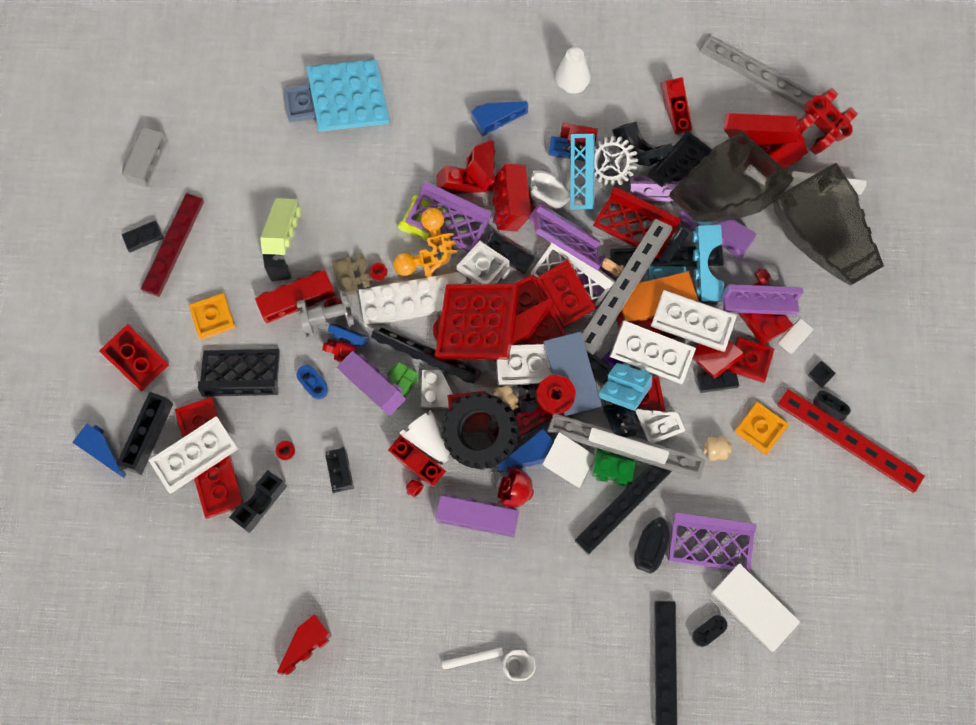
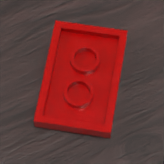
(567, 293)
(766, 326)

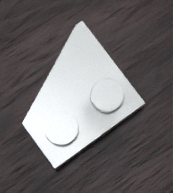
(434, 390)
(659, 425)

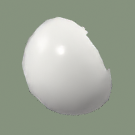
(547, 190)

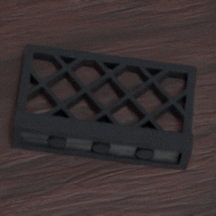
(236, 387)

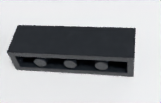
(145, 433)

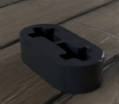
(527, 396)
(831, 405)
(712, 634)

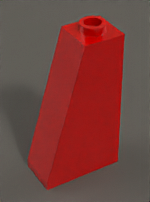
(764, 128)

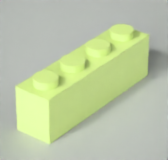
(280, 226)

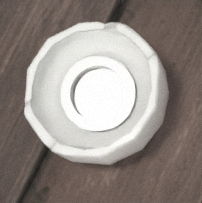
(518, 665)

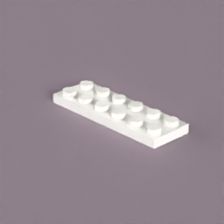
(406, 298)

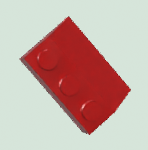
(786, 153)

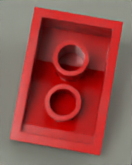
(134, 357)

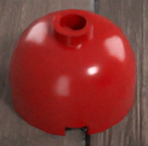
(515, 488)

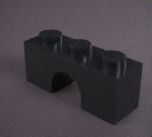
(267, 492)

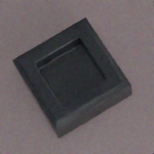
(821, 374)

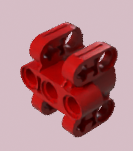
(816, 112)

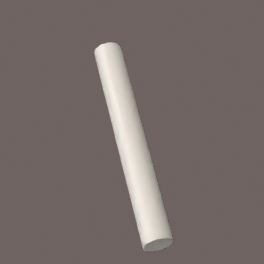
(472, 658)

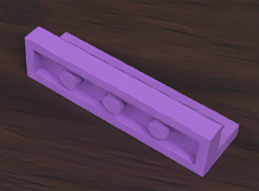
(764, 300)

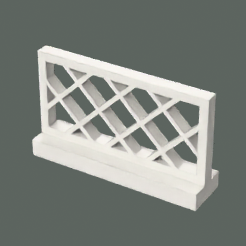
(597, 275)

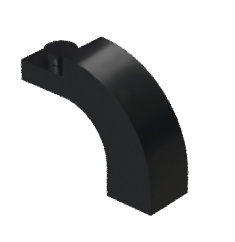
(646, 153)

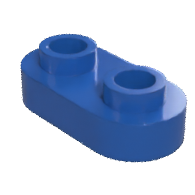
(312, 382)

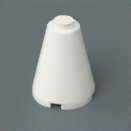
(573, 71)
(427, 437)

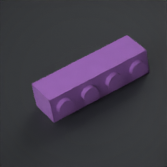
(734, 235)
(371, 383)
(477, 516)

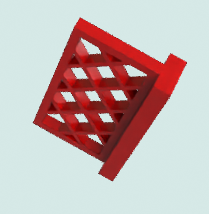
(640, 208)

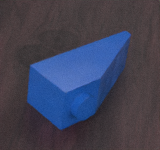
(495, 115)
(98, 446)
(529, 454)

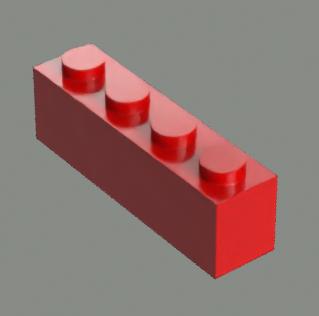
(284, 299)

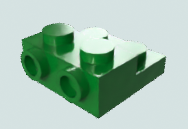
(613, 467)

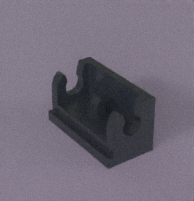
(276, 269)
(622, 420)
(339, 470)

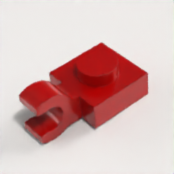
(340, 349)

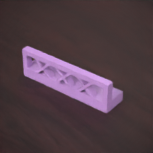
(648, 190)

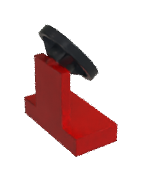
(568, 129)

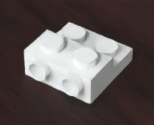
(484, 265)

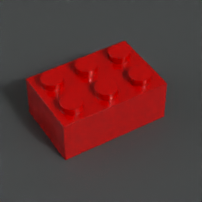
(511, 197)

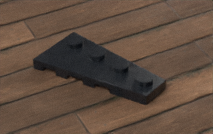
(686, 156)

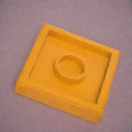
(212, 316)
(761, 428)

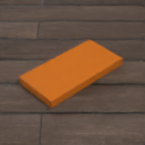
(647, 295)

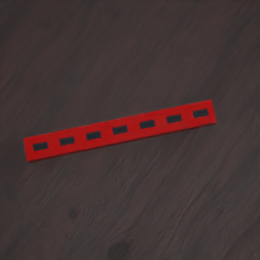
(851, 441)

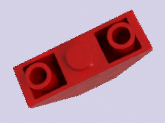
(481, 164)
(416, 461)

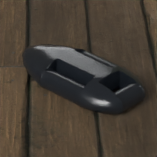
(652, 545)

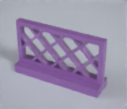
(458, 206)
(566, 235)
(715, 524)

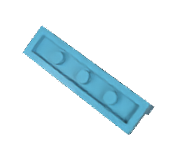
(589, 173)

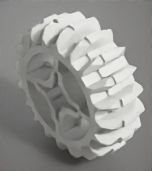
(603, 148)

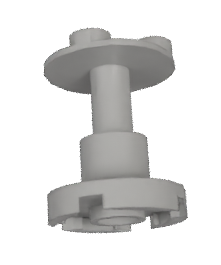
(317, 315)

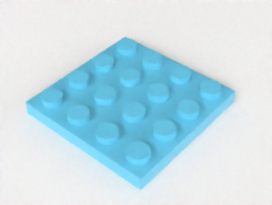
(347, 95)

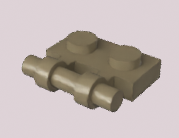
(345, 274)

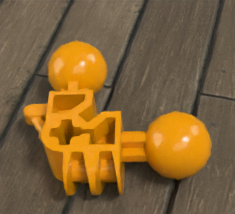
(432, 220)

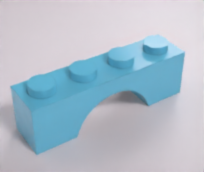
(706, 239)

